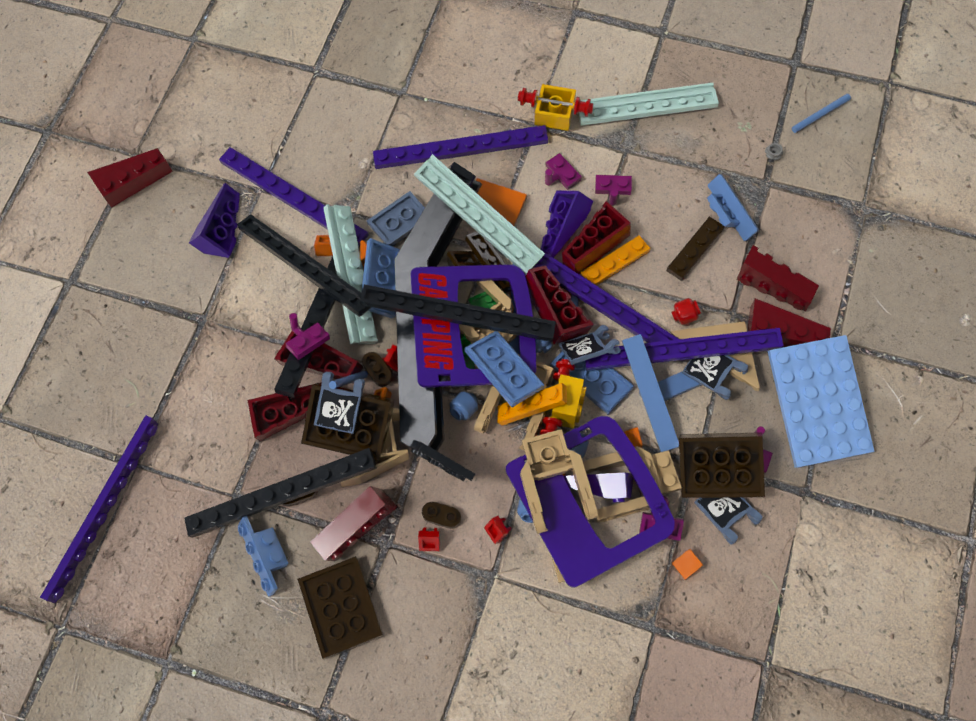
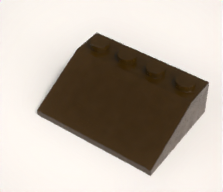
(369, 431)
(722, 465)

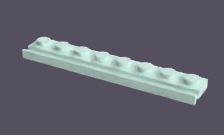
(651, 103)
(479, 214)
(349, 268)

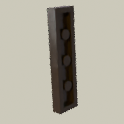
(695, 248)
(486, 255)

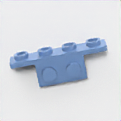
(730, 209)
(265, 553)

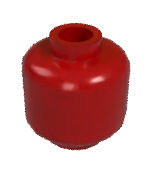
(686, 311)

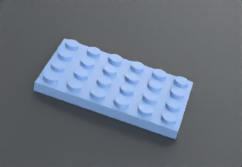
(820, 401)

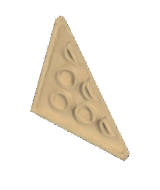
(751, 376)

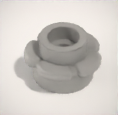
(774, 147)

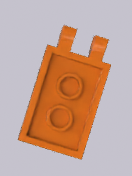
(503, 200)

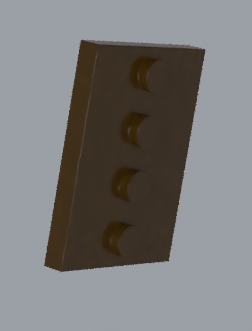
(340, 607)

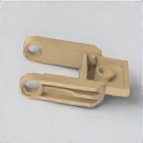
(503, 304)
(544, 373)
(547, 458)
(658, 464)

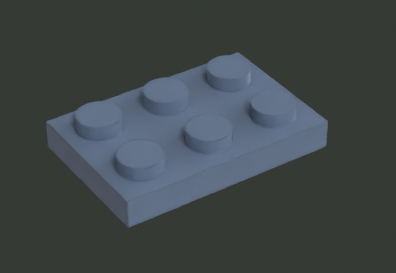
(397, 219)

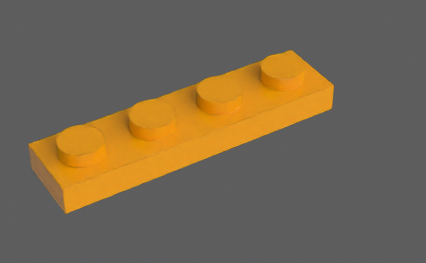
(616, 261)
(537, 403)

